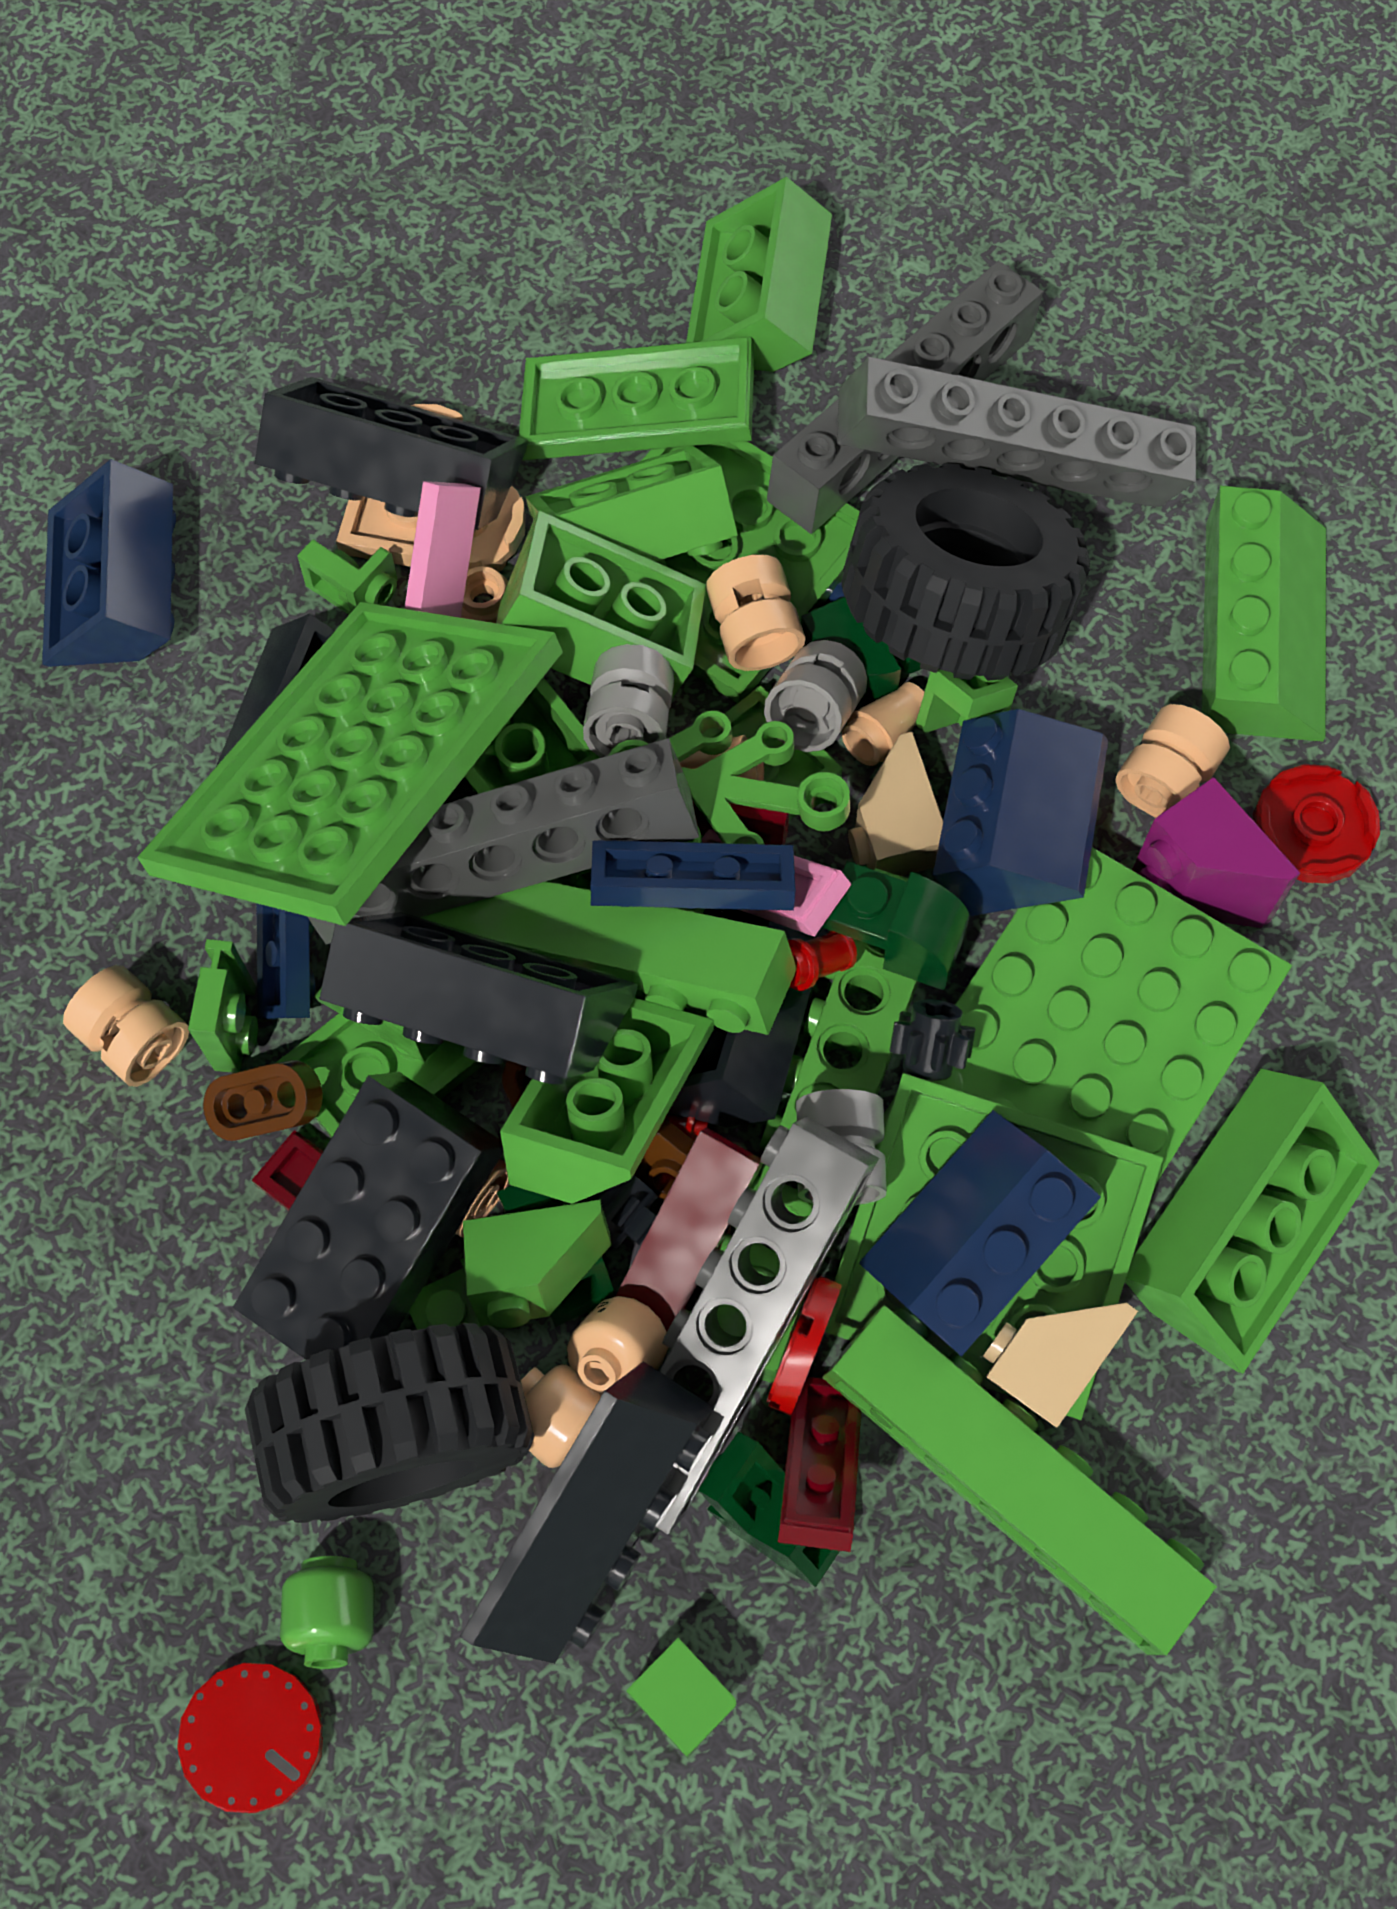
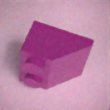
(1216, 859)

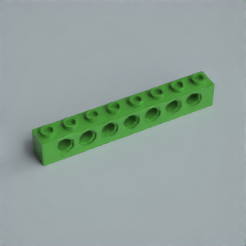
(832, 1026)

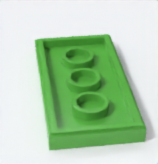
(638, 398)

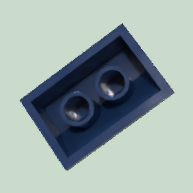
(109, 569)
(1020, 812)
(979, 1231)

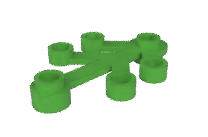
(717, 782)

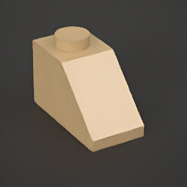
(898, 815)
(1055, 1356)

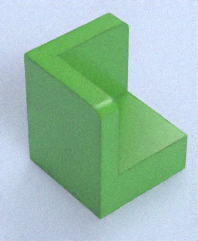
(956, 699)
(682, 1697)

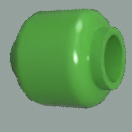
(327, 1611)

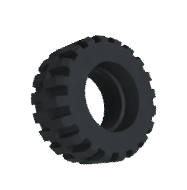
(964, 571)
(388, 1422)

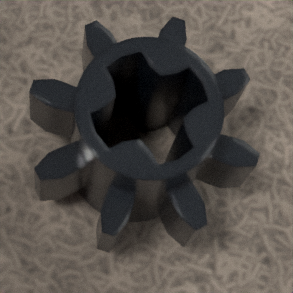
(932, 1039)
(627, 1210)

